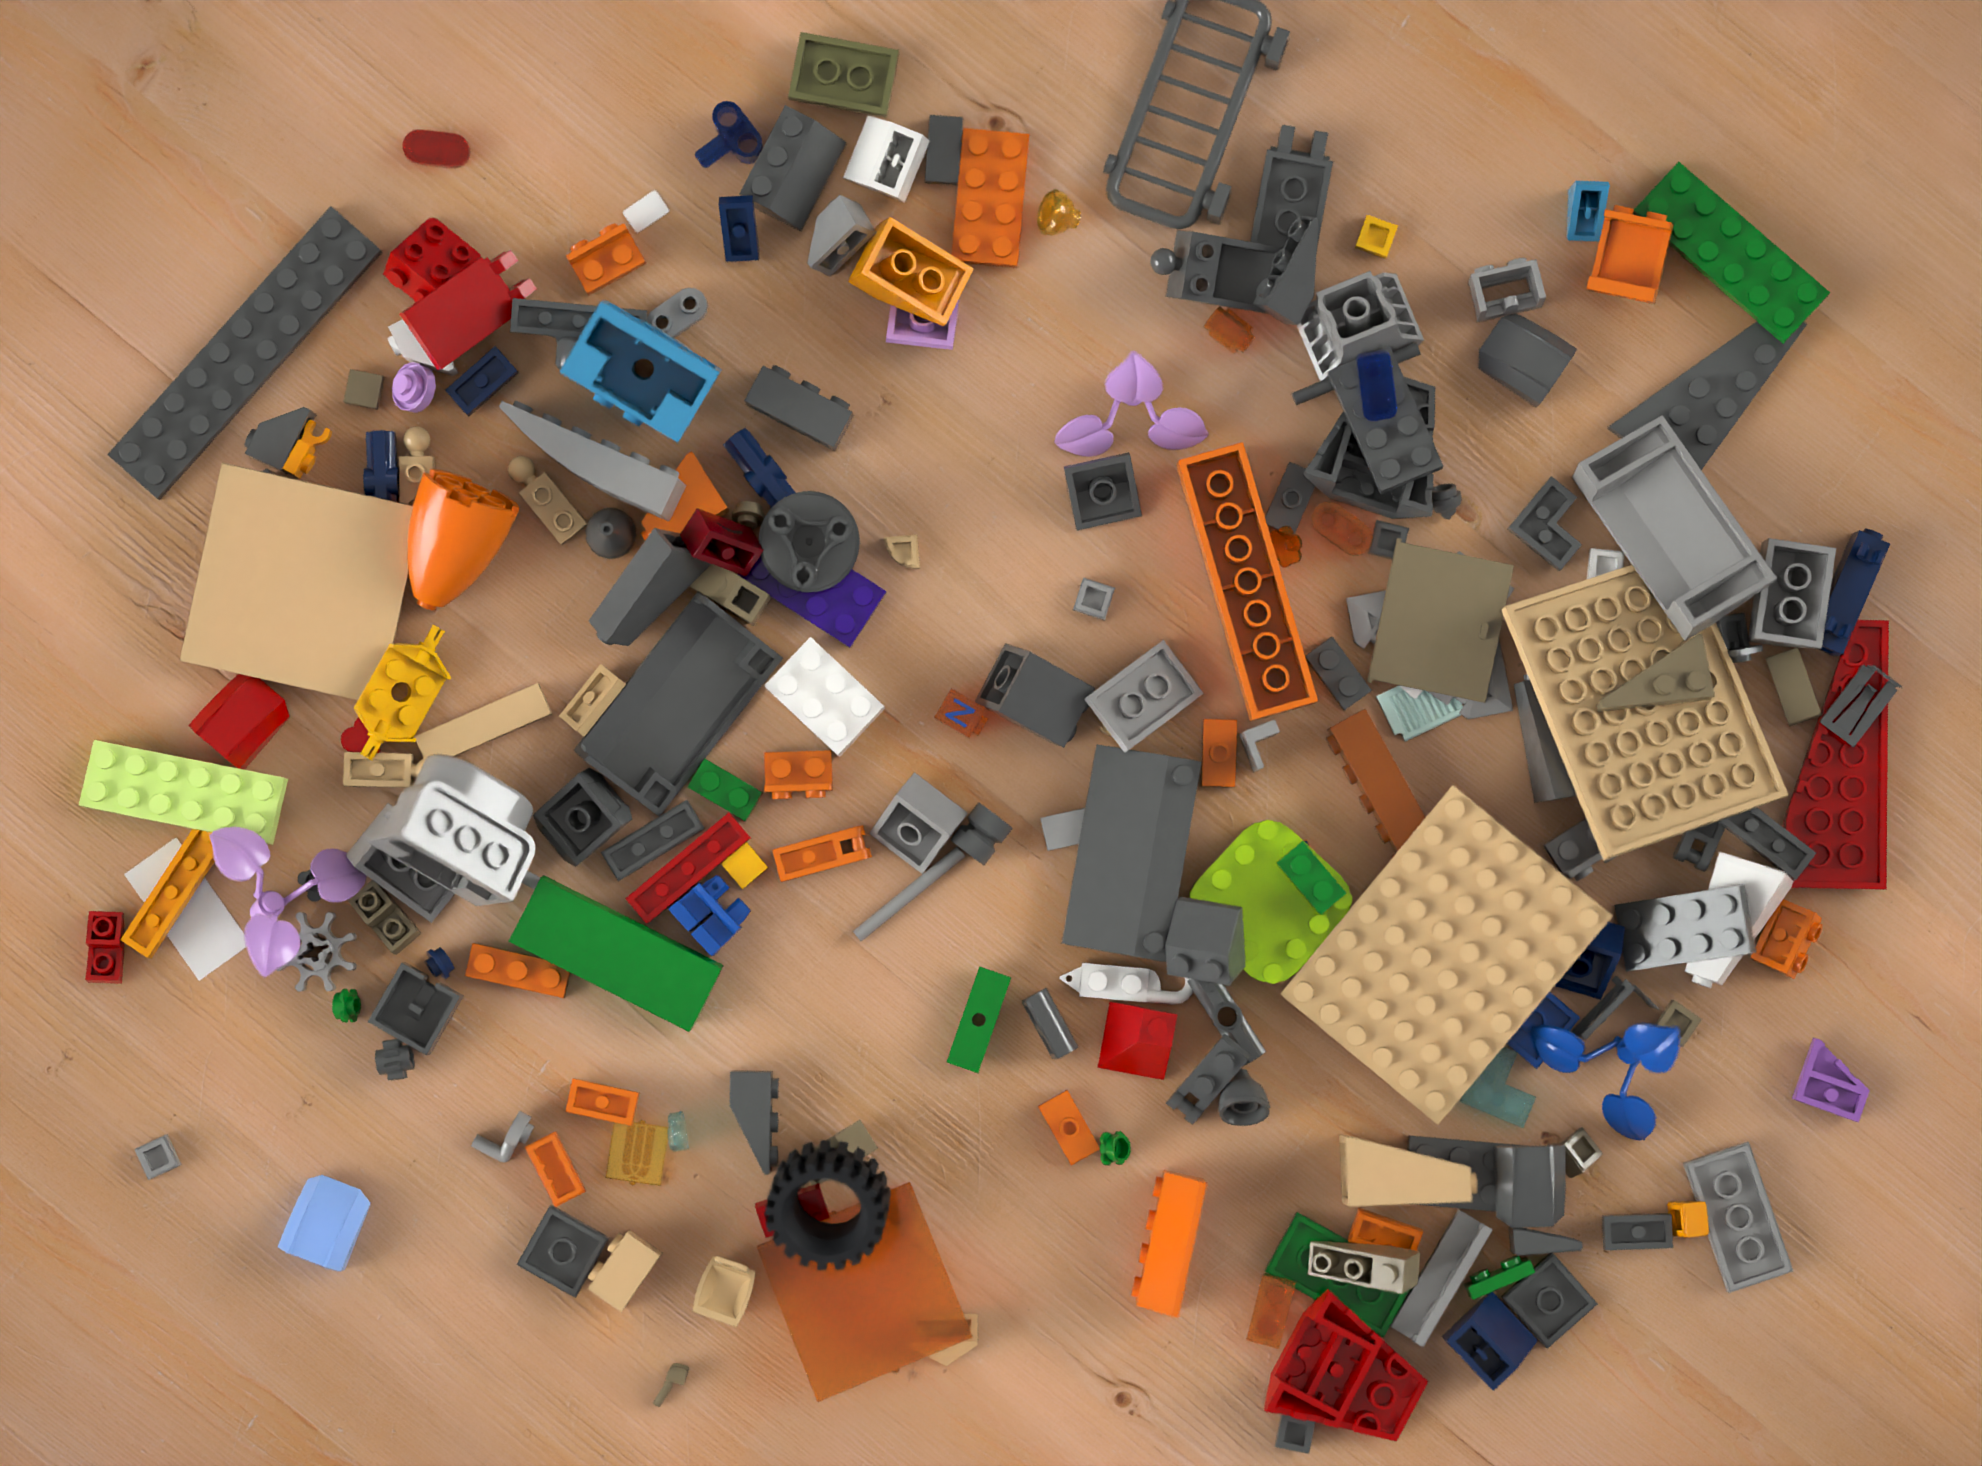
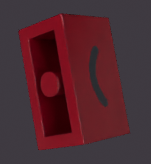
(721, 542)

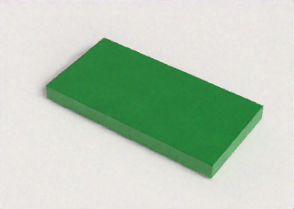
(1291, 1261)

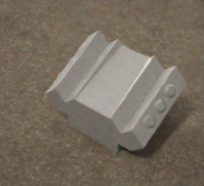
(1357, 319)

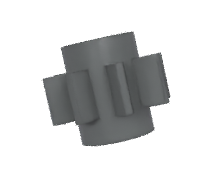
(394, 1059)

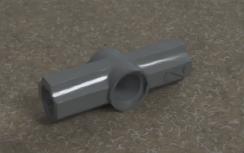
(1213, 998)

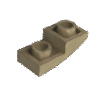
(1793, 686)
(384, 917)

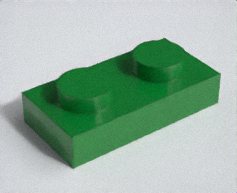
(725, 789)
(1311, 878)
(1511, 1271)

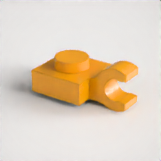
(302, 456)

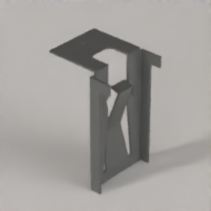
(1849, 718)
(1610, 1003)

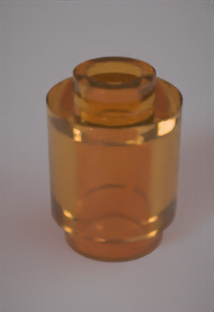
(1230, 330)

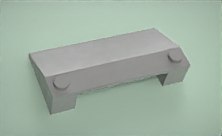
(1673, 527)

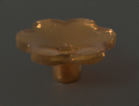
(1286, 546)

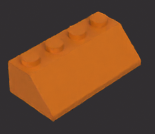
(1170, 1242)

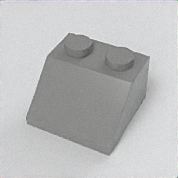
(918, 823)

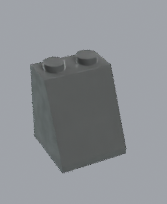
(1035, 695)

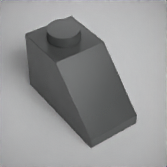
(277, 437)

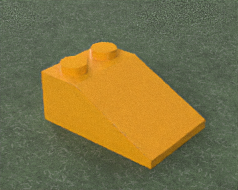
(910, 273)

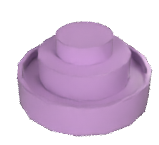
(413, 387)

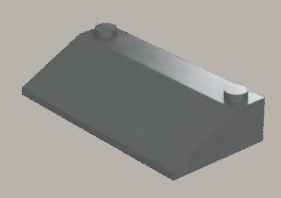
(678, 704)
(1131, 852)

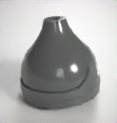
(610, 533)
(1243, 1101)

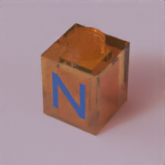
(962, 714)

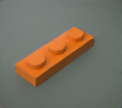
(516, 970)

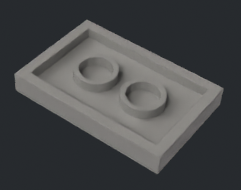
(1143, 696)

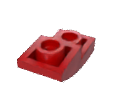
(105, 947)

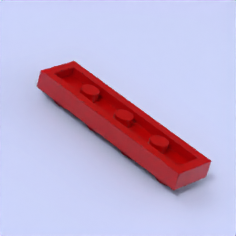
(688, 868)

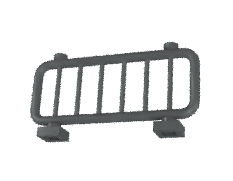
(1203, 197)

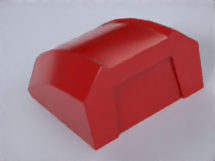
(241, 719)

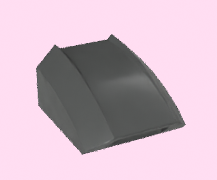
(1524, 357)
(582, 816)
(1529, 1184)

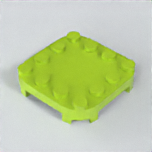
(1277, 919)

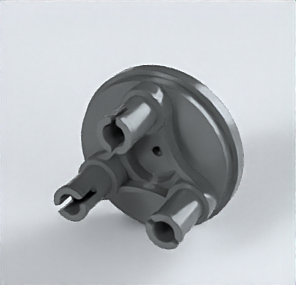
(809, 541)

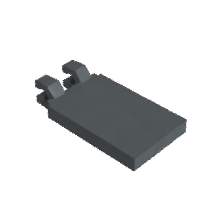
(1291, 187)

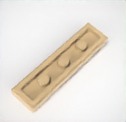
(485, 723)

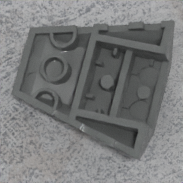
(1345, 476)

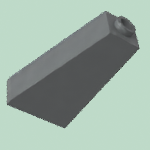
(646, 588)
(1545, 764)

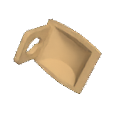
(724, 1291)

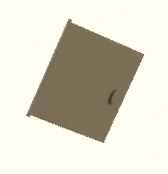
(1440, 622)

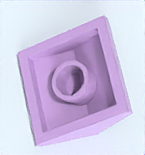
(916, 331)

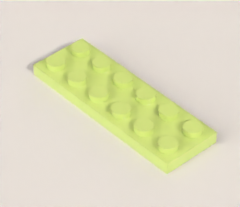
(181, 790)

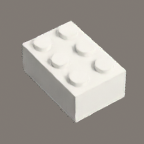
(824, 696)

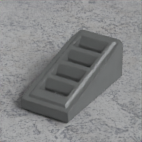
(1529, 1241)

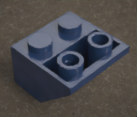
(1490, 1340)

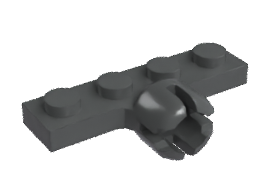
(556, 319)

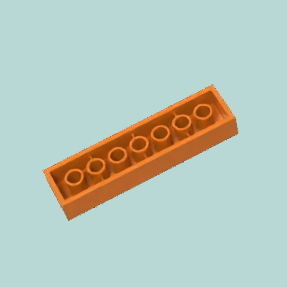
(1246, 581)

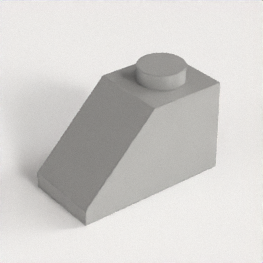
(838, 235)

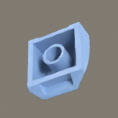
(325, 1222)

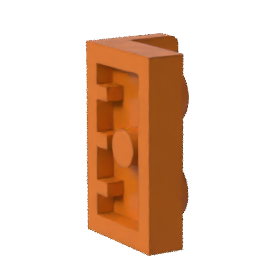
(605, 258)
(798, 772)
(1788, 938)

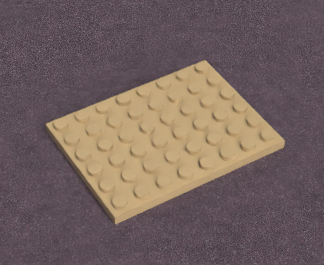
(1639, 768)
(1446, 954)

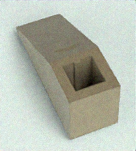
(732, 593)
(1365, 1265)

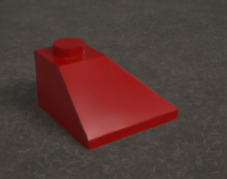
(1137, 1040)

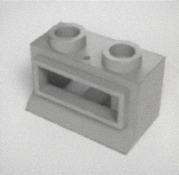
(1514, 271)

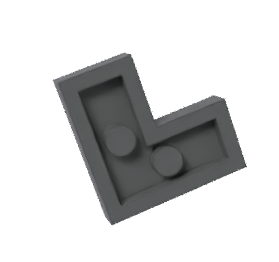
(1539, 526)

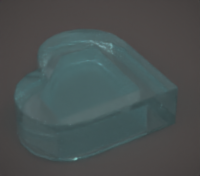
(677, 1132)

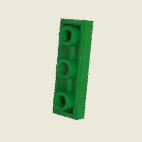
(972, 1040)

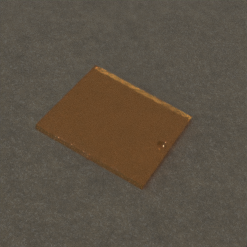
(870, 1314)

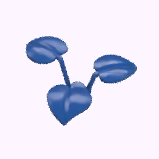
(1643, 1042)

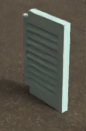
(1416, 715)

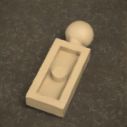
(412, 467)
(546, 500)
(383, 771)

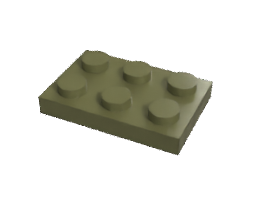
(843, 74)

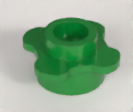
(346, 1005)
(1114, 1148)

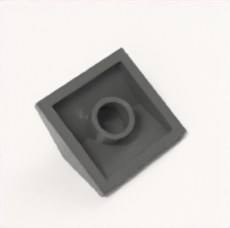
(1102, 491)

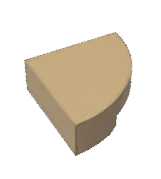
(904, 550)

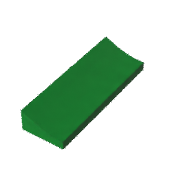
(616, 953)

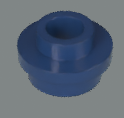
(439, 963)

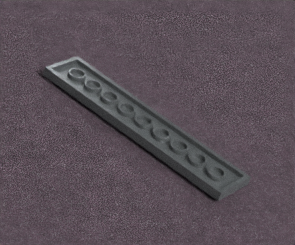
(245, 353)

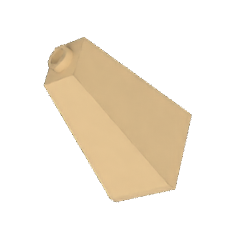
(1394, 1176)

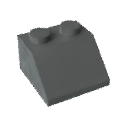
(1206, 941)

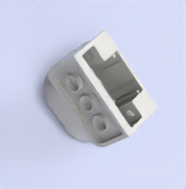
(461, 831)

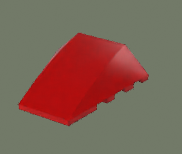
(1343, 1374)

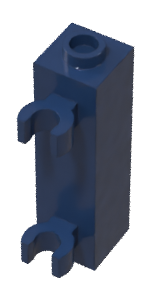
(1851, 587)

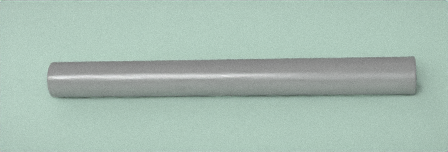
(909, 893)

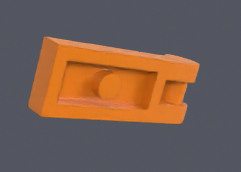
(820, 854)

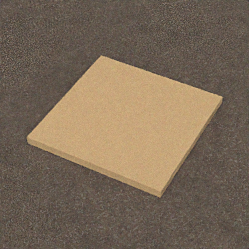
(298, 582)

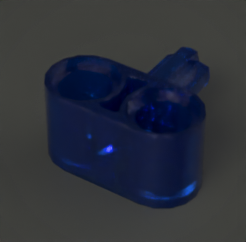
(730, 137)

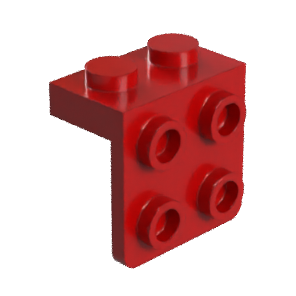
(427, 259)

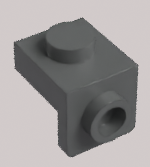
(1736, 639)

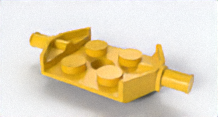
(424, 676)

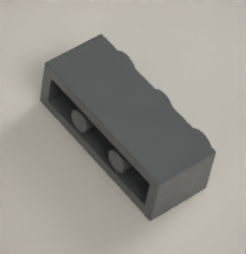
(799, 406)

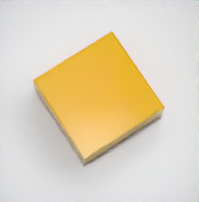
(1376, 236)
(744, 865)

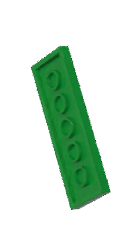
(1734, 254)

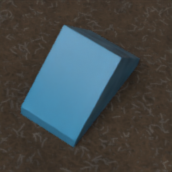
(1586, 210)

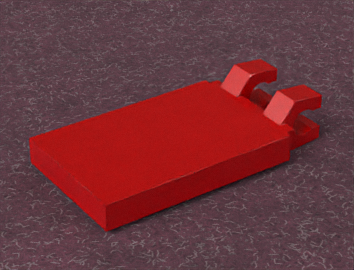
(465, 308)

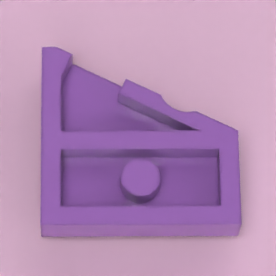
(1829, 1084)

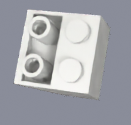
(886, 158)

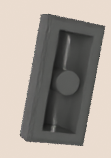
(1049, 1024)

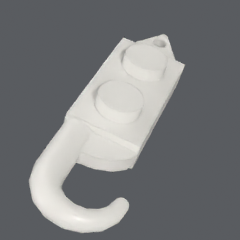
(1123, 984)

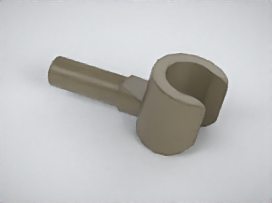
(676, 1374)

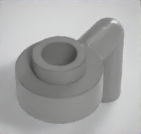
(519, 1131)

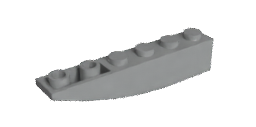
(602, 463)

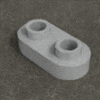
(679, 317)

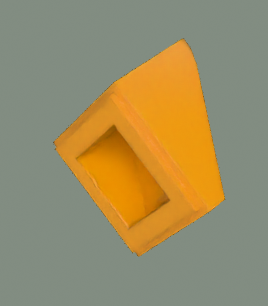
(1689, 1218)

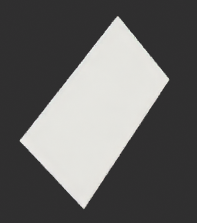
(205, 929)

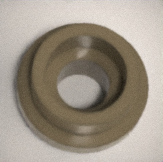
(748, 514)

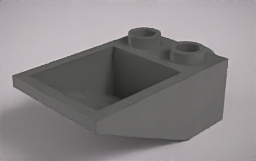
(1214, 269)

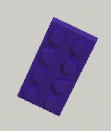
(837, 610)

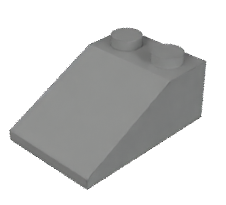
(397, 878)

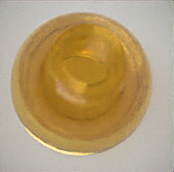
(1057, 213)

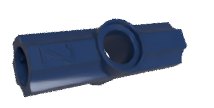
(758, 468)
(382, 473)

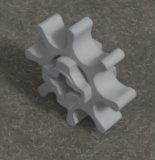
(323, 966)

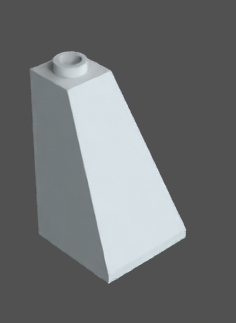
(1764, 893)

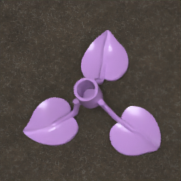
(1132, 383)
(268, 941)

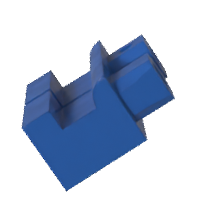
(700, 904)

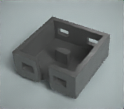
(415, 1009)

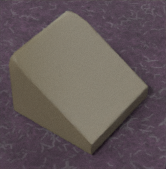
(1579, 1152)

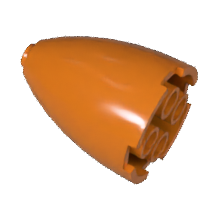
(453, 535)

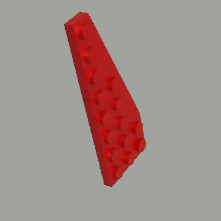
(1843, 788)

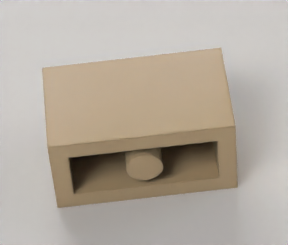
(624, 1270)

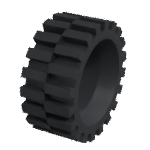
(822, 1240)

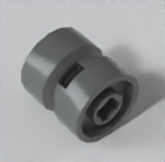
(981, 833)

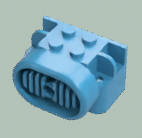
(606, 365)

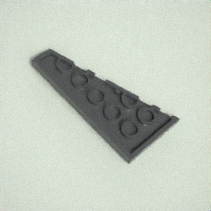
(1713, 393)

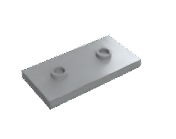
(1739, 1217)

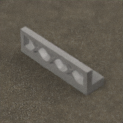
(1441, 1277)

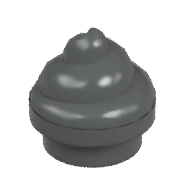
(1446, 499)

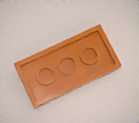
(990, 197)

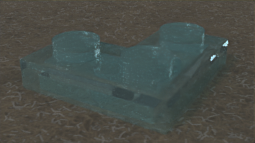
(1495, 1097)

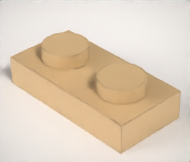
(592, 700)

